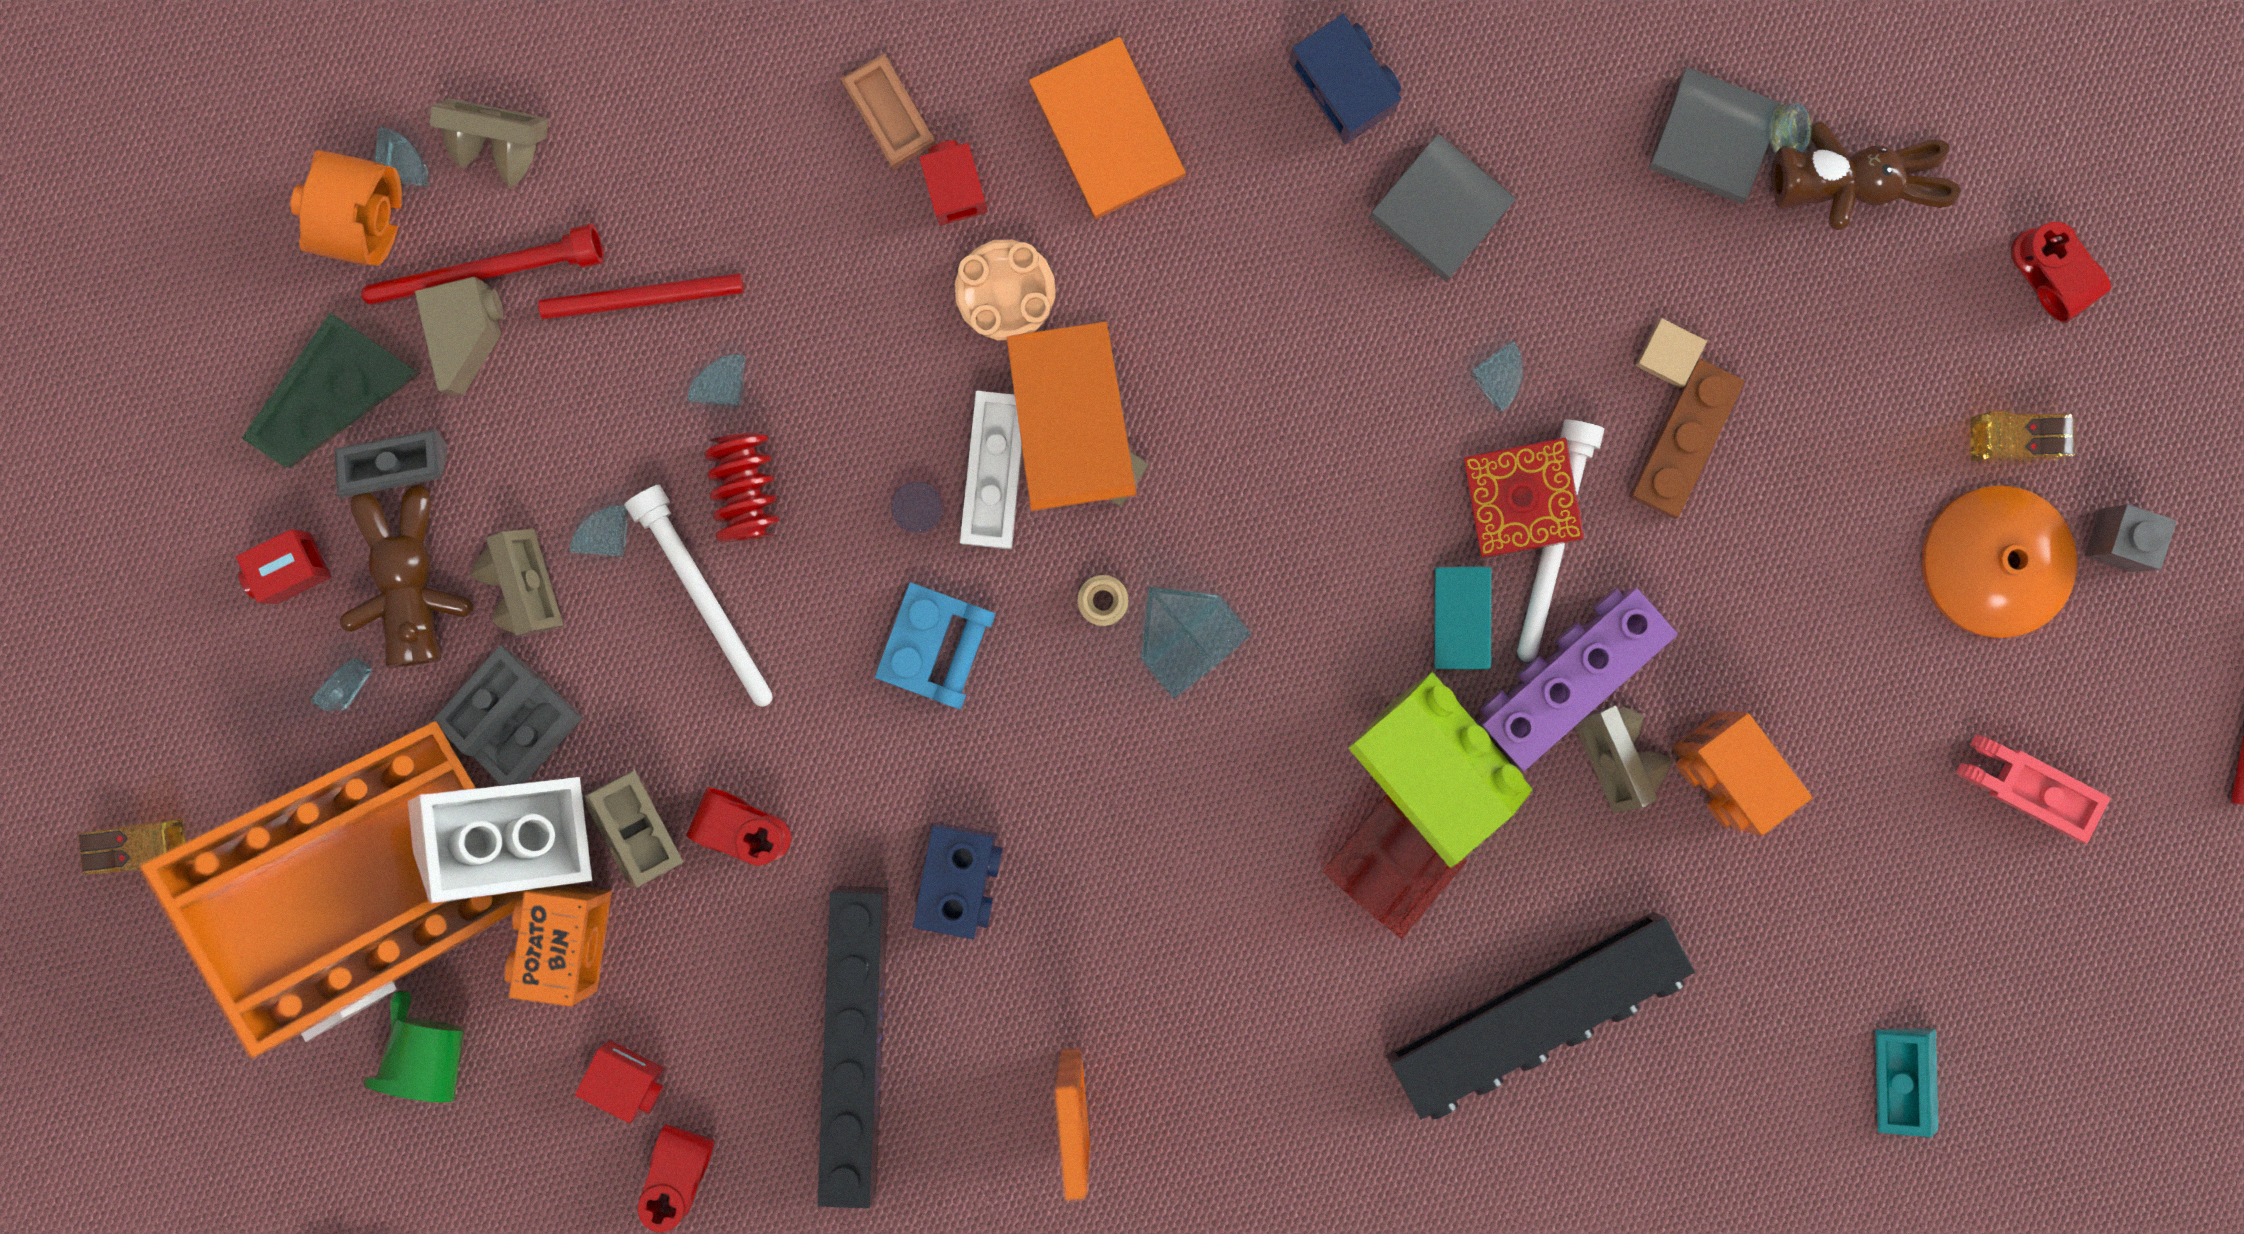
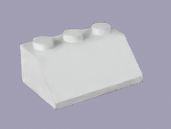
(500, 839)

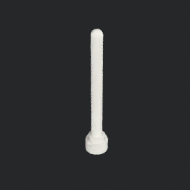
(1581, 441)
(652, 511)

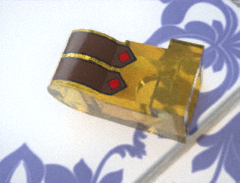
(2022, 437)
(127, 846)

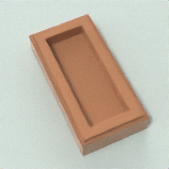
(888, 111)

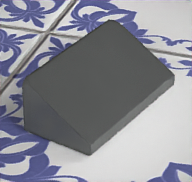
(390, 463)

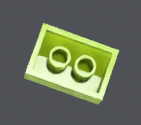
(1441, 769)

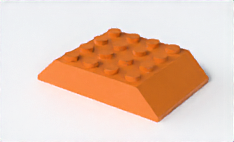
(319, 894)

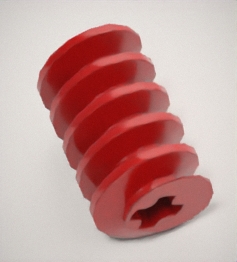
(741, 487)

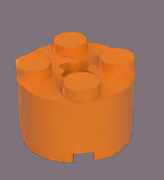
(347, 208)

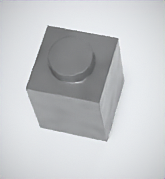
(2130, 538)

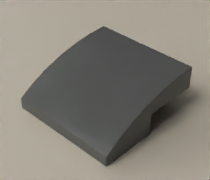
(1713, 136)
(1442, 207)
(507, 718)

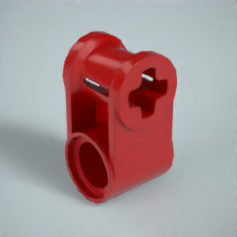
(2063, 273)
(730, 827)
(675, 1170)

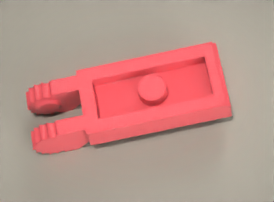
(2038, 790)

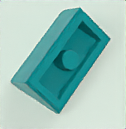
(1462, 618)
(1907, 1081)

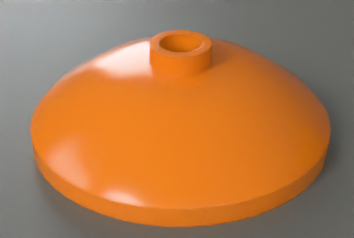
(1969, 565)

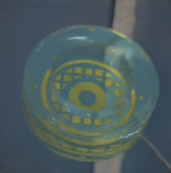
(1790, 127)

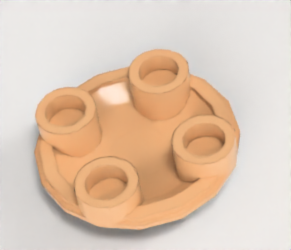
(1004, 289)

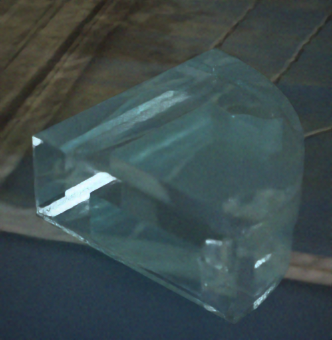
(400, 153)
(1501, 376)
(720, 382)
(602, 533)
(342, 686)

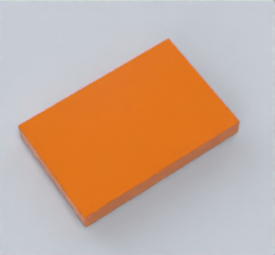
(1107, 128)

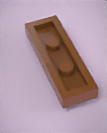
(1686, 439)

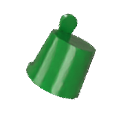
(419, 1057)

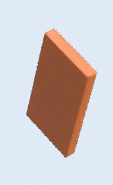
(1070, 416)
(1073, 1124)

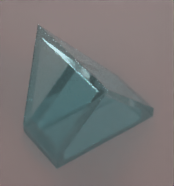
(1187, 636)

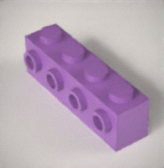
(1575, 677)

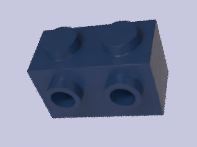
(1346, 78)
(956, 881)

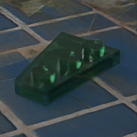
(325, 392)

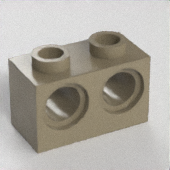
(632, 829)

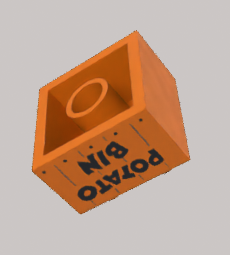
(1740, 773)
(558, 944)

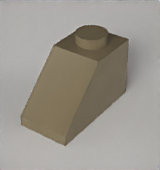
(459, 330)

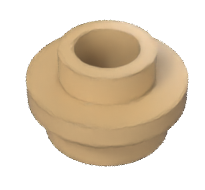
(1098, 584)

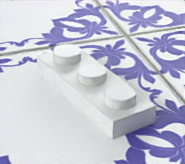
(992, 472)

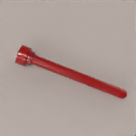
(578, 247)

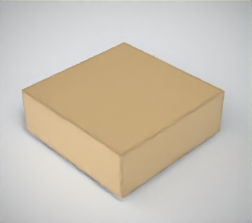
(1671, 353)

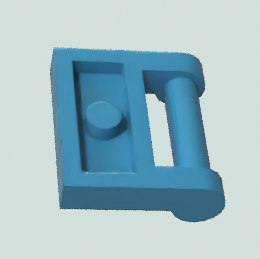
(919, 639)

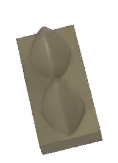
(511, 134)
(519, 568)
(1625, 775)

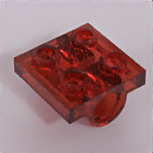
(1390, 868)

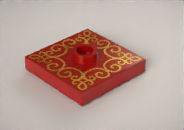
(1524, 498)

